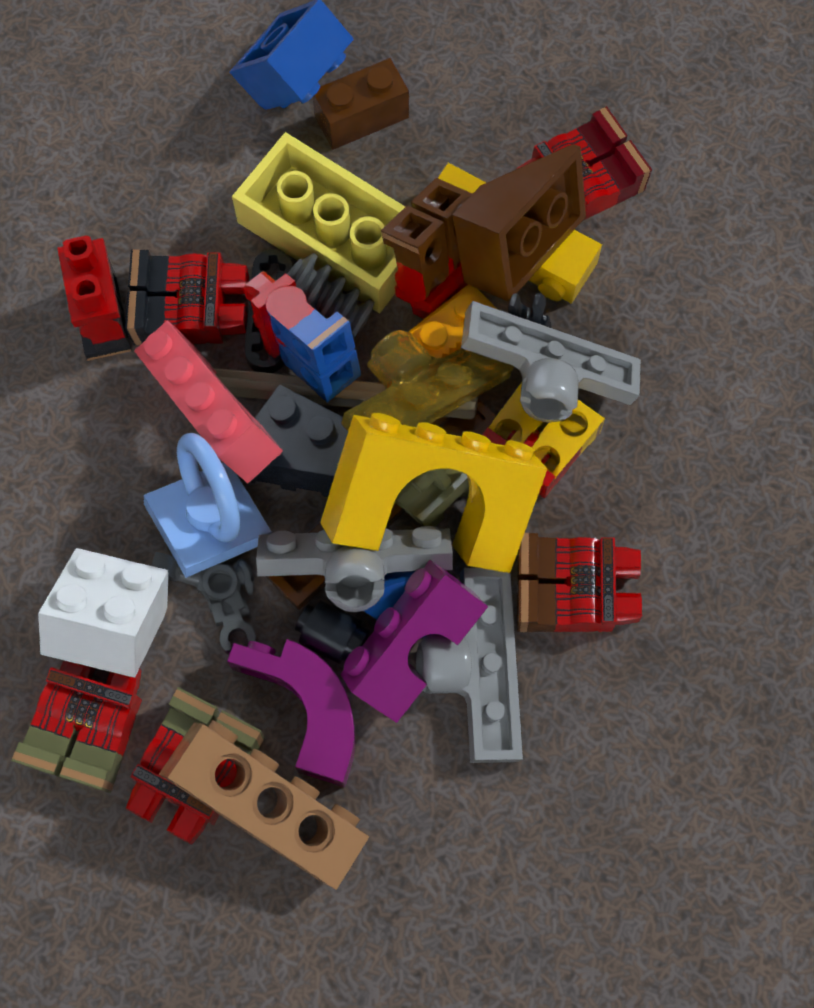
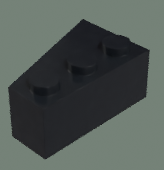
(309, 440)

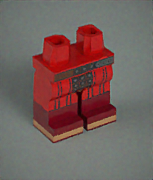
(610, 165)

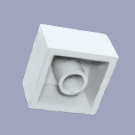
(103, 612)

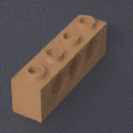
(324, 856)

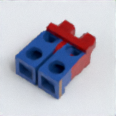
(308, 343)

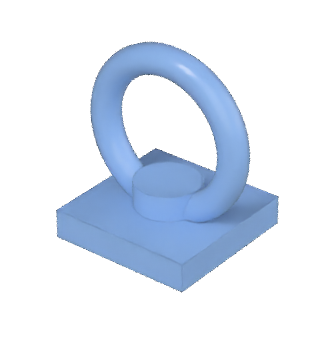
(206, 512)

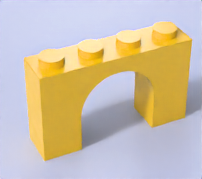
(386, 456)

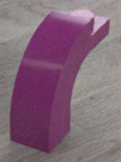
(330, 721)

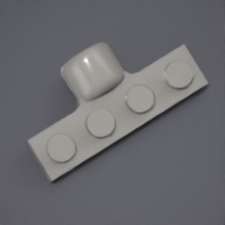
(550, 362)
(351, 573)
(481, 670)

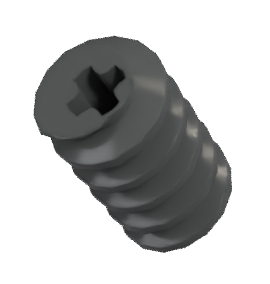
(328, 296)

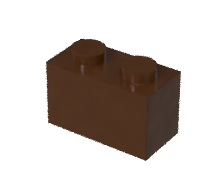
(361, 103)

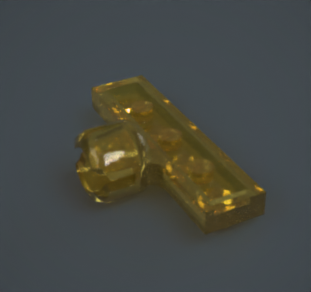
(423, 386)

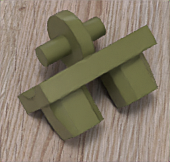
(431, 494)

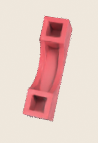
(207, 402)

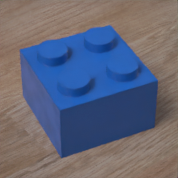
(293, 56)

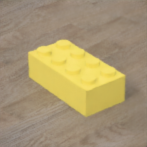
(320, 208)

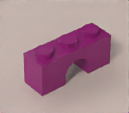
(430, 605)

